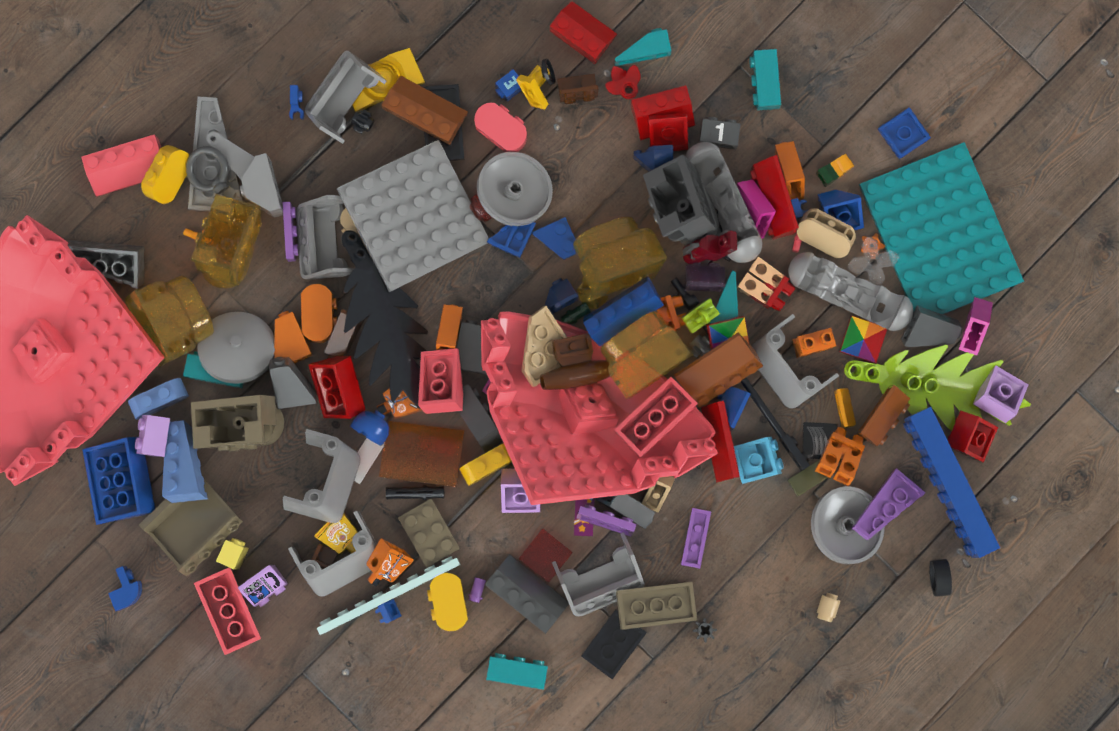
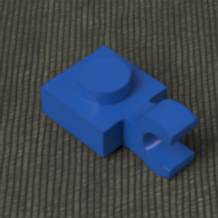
(296, 97)

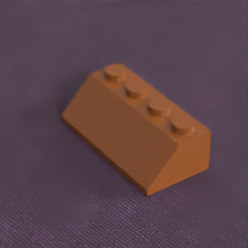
(424, 110)
(719, 369)

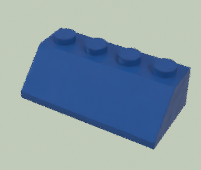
(622, 311)

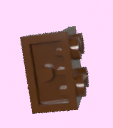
(577, 88)

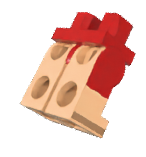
(764, 285)

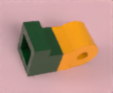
(834, 170)

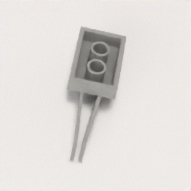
(256, 173)

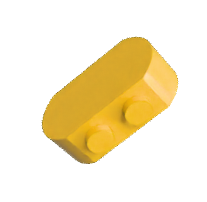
(165, 174)
(485, 464)
(448, 602)

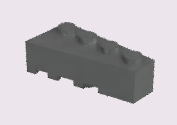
(114, 261)

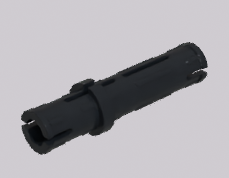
(413, 492)

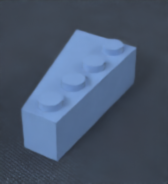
(181, 466)

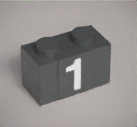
(721, 133)

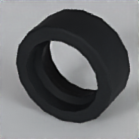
(940, 577)

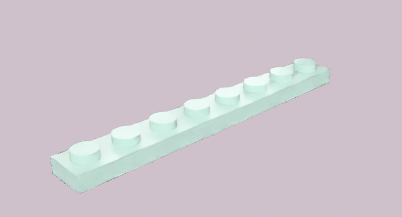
(380, 598)

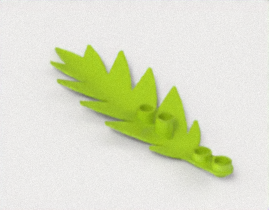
(919, 381)

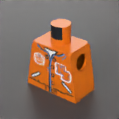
(400, 407)
(387, 562)

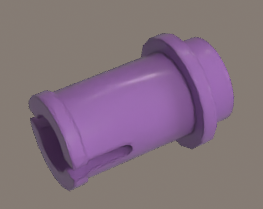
(477, 590)

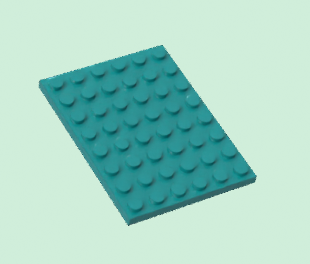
(942, 230)

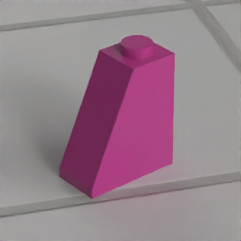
(757, 205)
(976, 326)

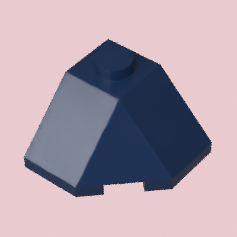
(654, 156)
(560, 295)

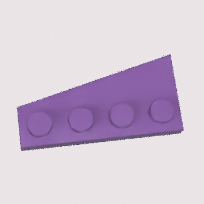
(891, 499)

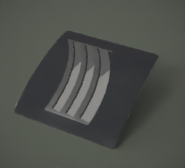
(816, 437)

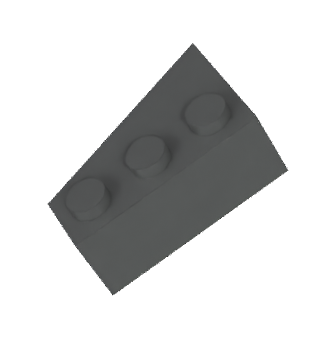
(478, 420)

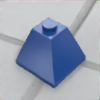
(843, 206)
(735, 401)

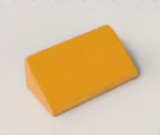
(844, 407)

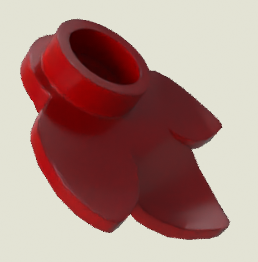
(623, 80)

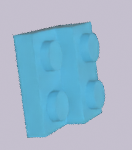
(758, 459)

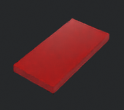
(725, 461)

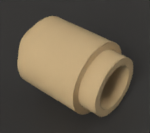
(828, 607)

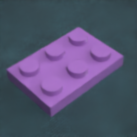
(606, 520)

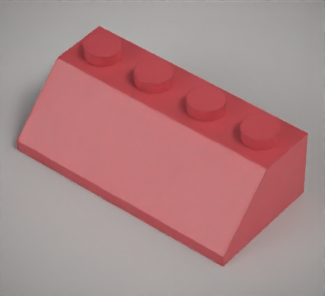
(120, 165)
(655, 417)
(227, 611)

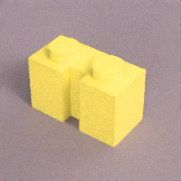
(232, 553)

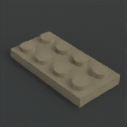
(656, 605)

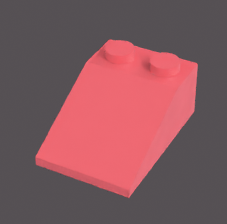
(440, 381)

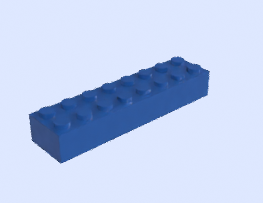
(951, 483)

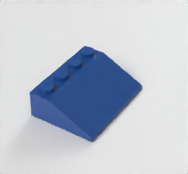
(118, 481)

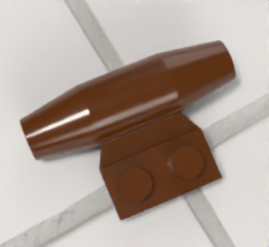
(576, 365)

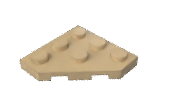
(538, 349)

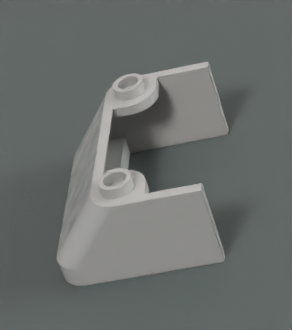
(339, 93)
(318, 238)
(778, 373)
(332, 501)
(343, 571)
(599, 586)

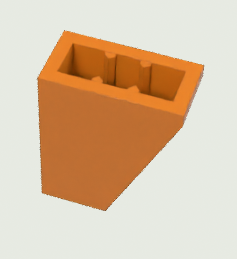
(791, 169)
(449, 327)
(289, 338)

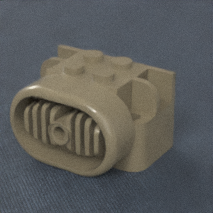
(236, 423)

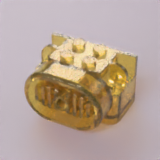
(227, 241)
(617, 256)
(171, 316)
(644, 353)

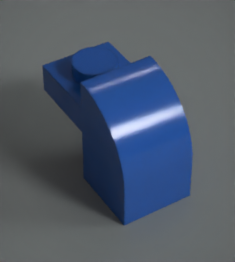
(130, 591)

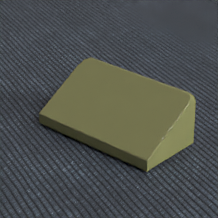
(806, 479)

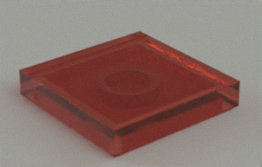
(543, 552)

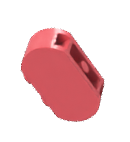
(500, 127)

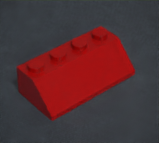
(771, 182)

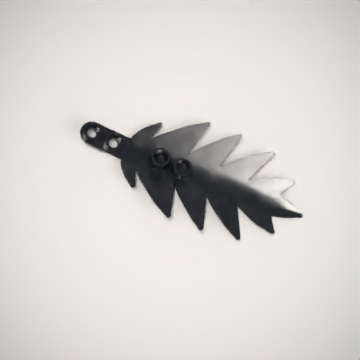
(384, 323)

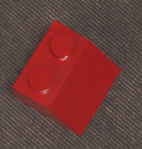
(972, 436)

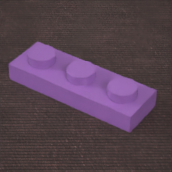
(290, 231)
(696, 538)

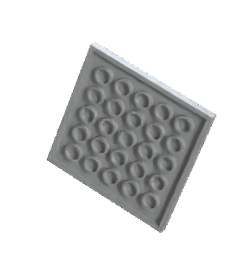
(413, 215)

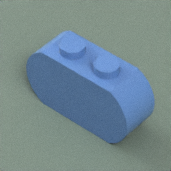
(158, 398)

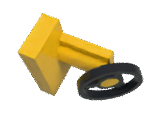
(531, 84)

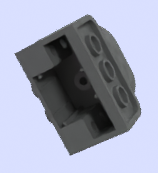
(681, 202)

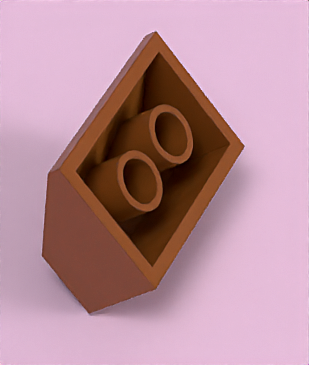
(884, 416)

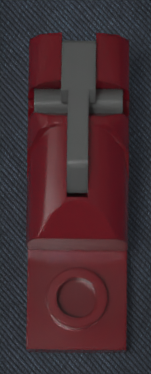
(710, 247)

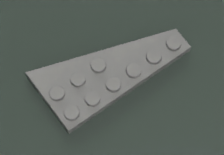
(207, 166)

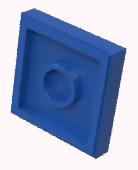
(904, 133)

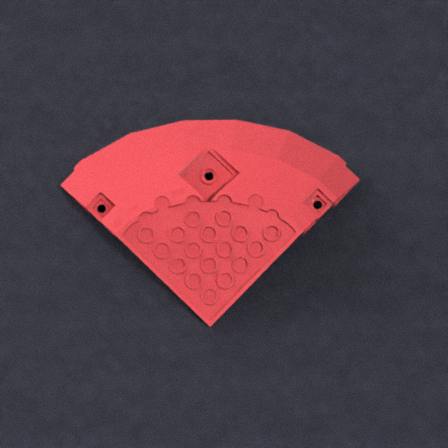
(85, 343)
(565, 442)

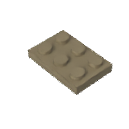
(429, 533)

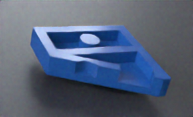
(512, 238)
(557, 238)

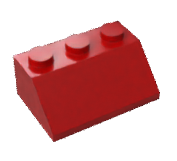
(582, 32)
(661, 103)
(337, 387)

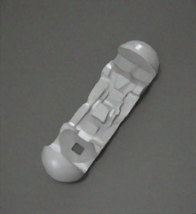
(727, 200)
(852, 293)

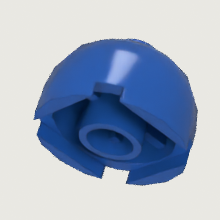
(372, 426)

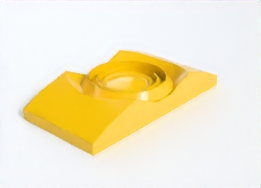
(391, 69)

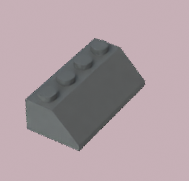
(527, 593)

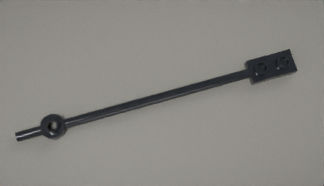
(787, 441)

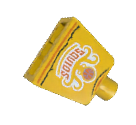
(338, 535)

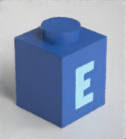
(507, 86)

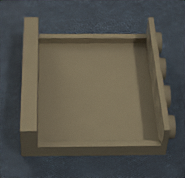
(191, 528)

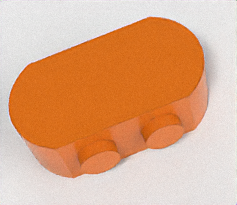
(318, 313)

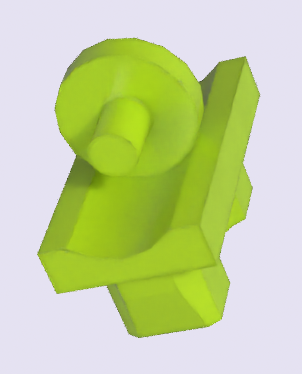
(700, 315)

